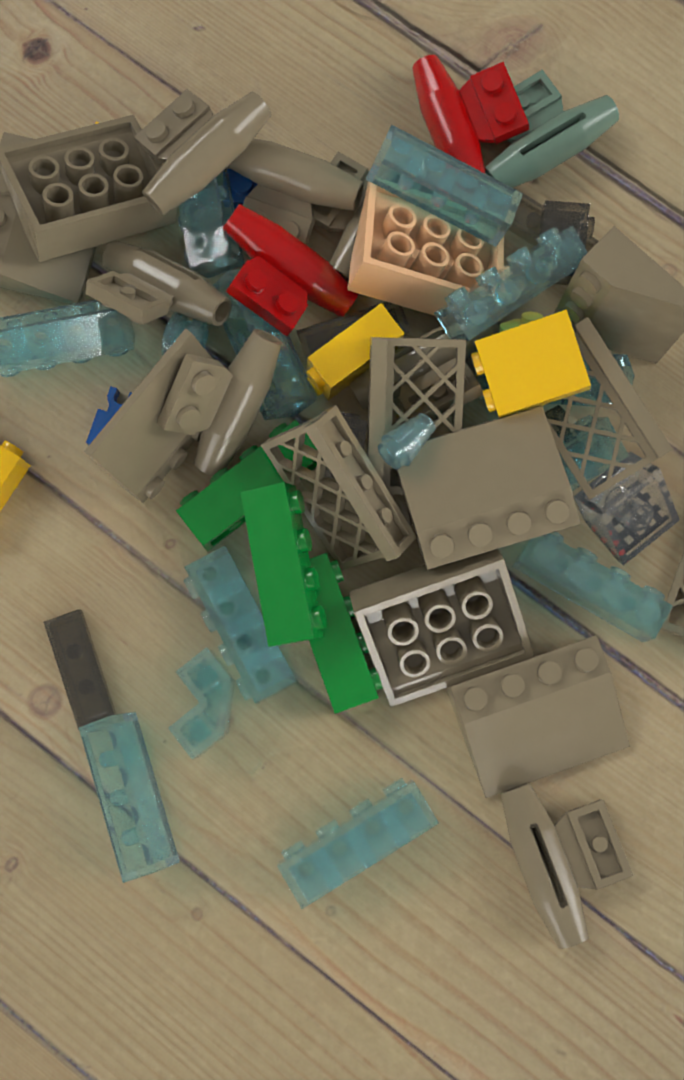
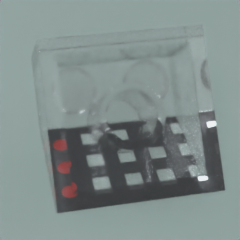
(629, 512)

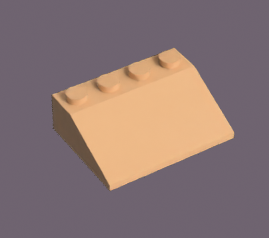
(414, 255)

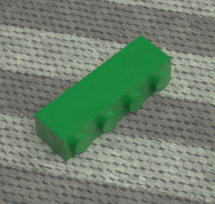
(219, 507)
(283, 564)
(341, 649)

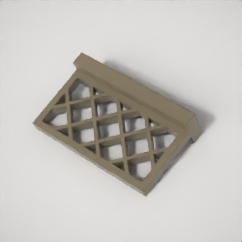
(382, 388)
(624, 401)
(356, 482)

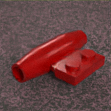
(481, 111)
(282, 273)

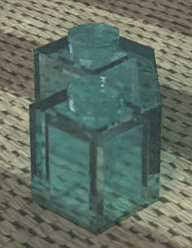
(210, 718)

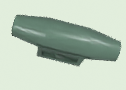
(552, 132)

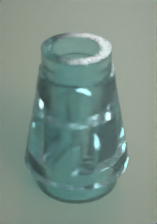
(404, 442)

